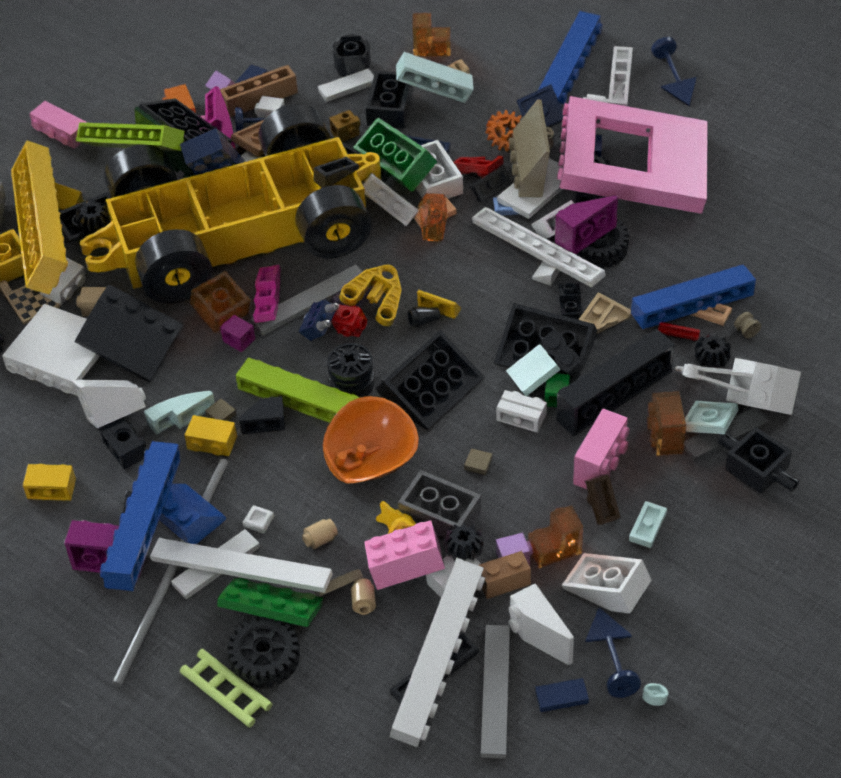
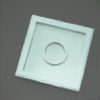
(533, 370)
(710, 417)

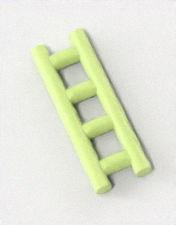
(226, 701)

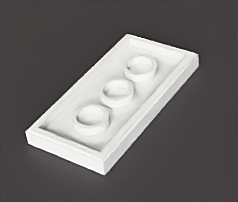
(530, 205)

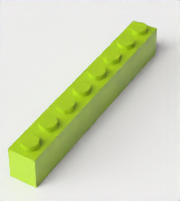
(130, 135)

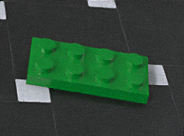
(270, 601)

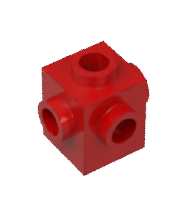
(349, 321)

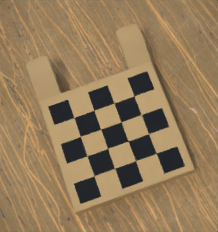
(25, 301)

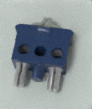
(318, 319)

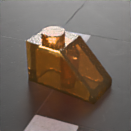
(433, 216)

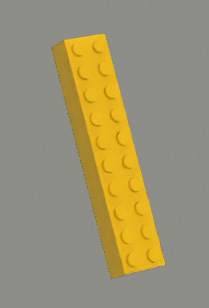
(38, 218)

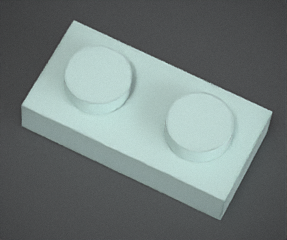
(647, 524)

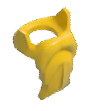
(394, 518)

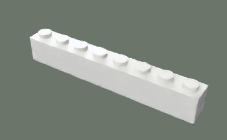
(436, 653)

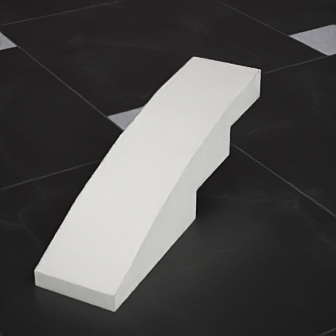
(620, 75)

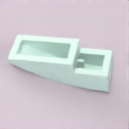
(178, 410)

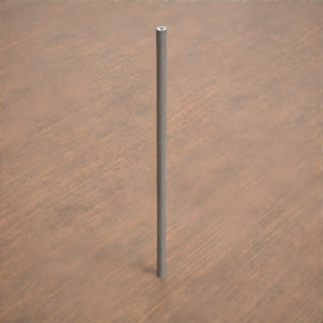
(161, 591)

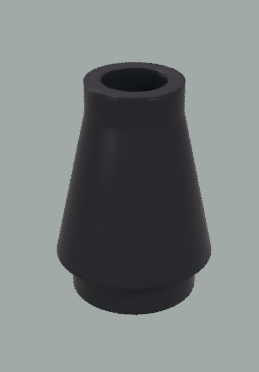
(422, 315)

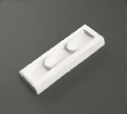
(346, 85)
(389, 199)

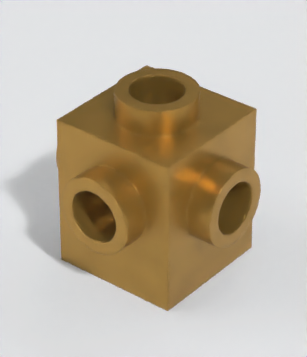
(345, 125)

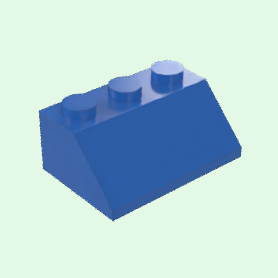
(189, 514)

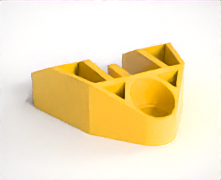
(373, 277)

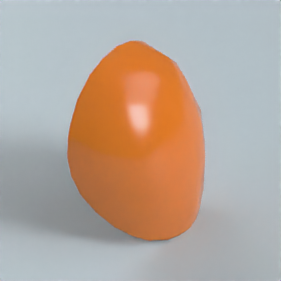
(369, 440)

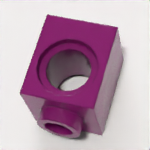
(237, 333)

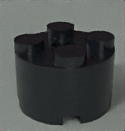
(351, 54)

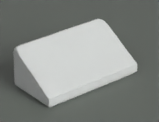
(546, 274)

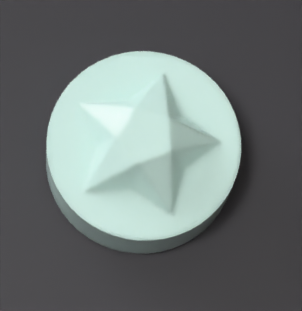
(655, 694)

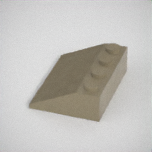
(530, 153)

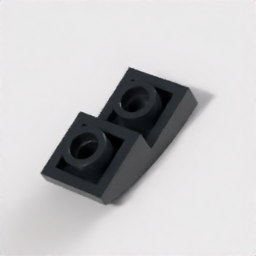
(570, 300)

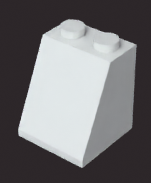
(108, 399)

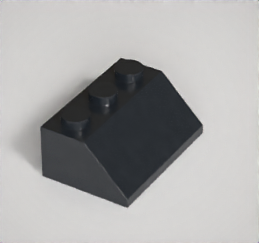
(68, 220)

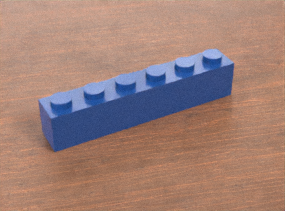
(692, 296)

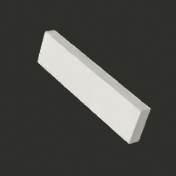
(194, 579)

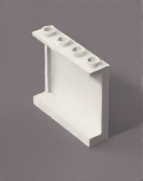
(48, 351)

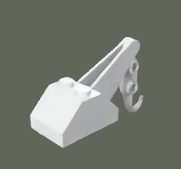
(753, 384)

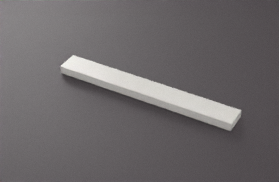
(539, 247)
(242, 565)

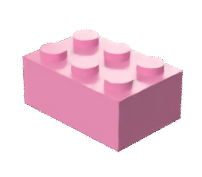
(601, 447)
(404, 555)

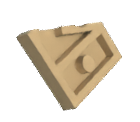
(605, 313)

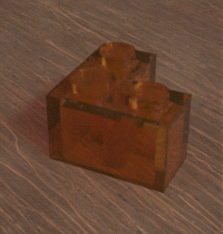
(429, 39)
(559, 540)

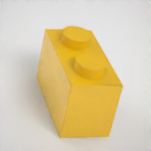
(210, 435)
(49, 482)

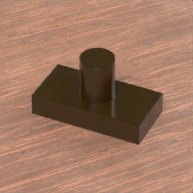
(602, 499)

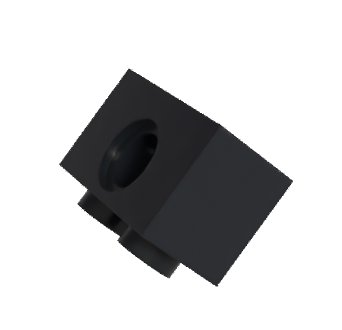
(123, 442)

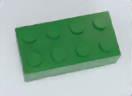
(399, 155)

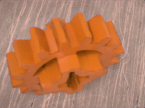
(497, 126)

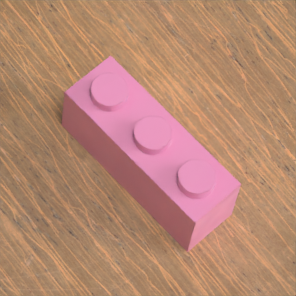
(56, 123)

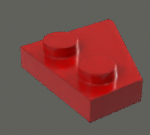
(477, 165)

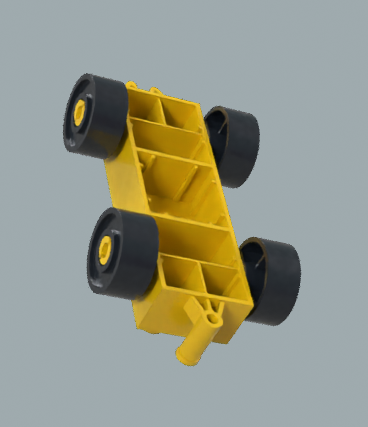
(179, 229)

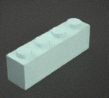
(434, 77)

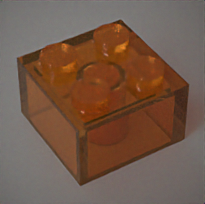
(219, 300)
(667, 423)

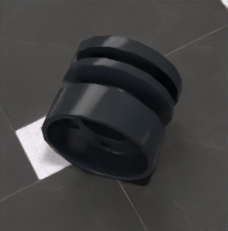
(351, 369)

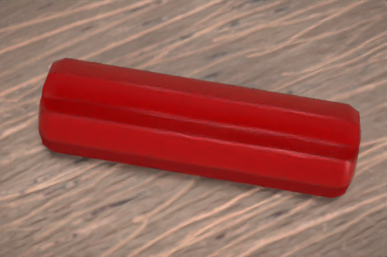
(679, 331)

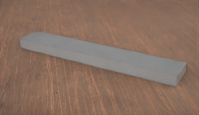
(302, 302)
(495, 692)

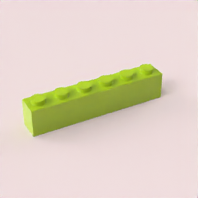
(296, 391)

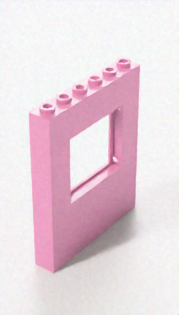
(675, 155)

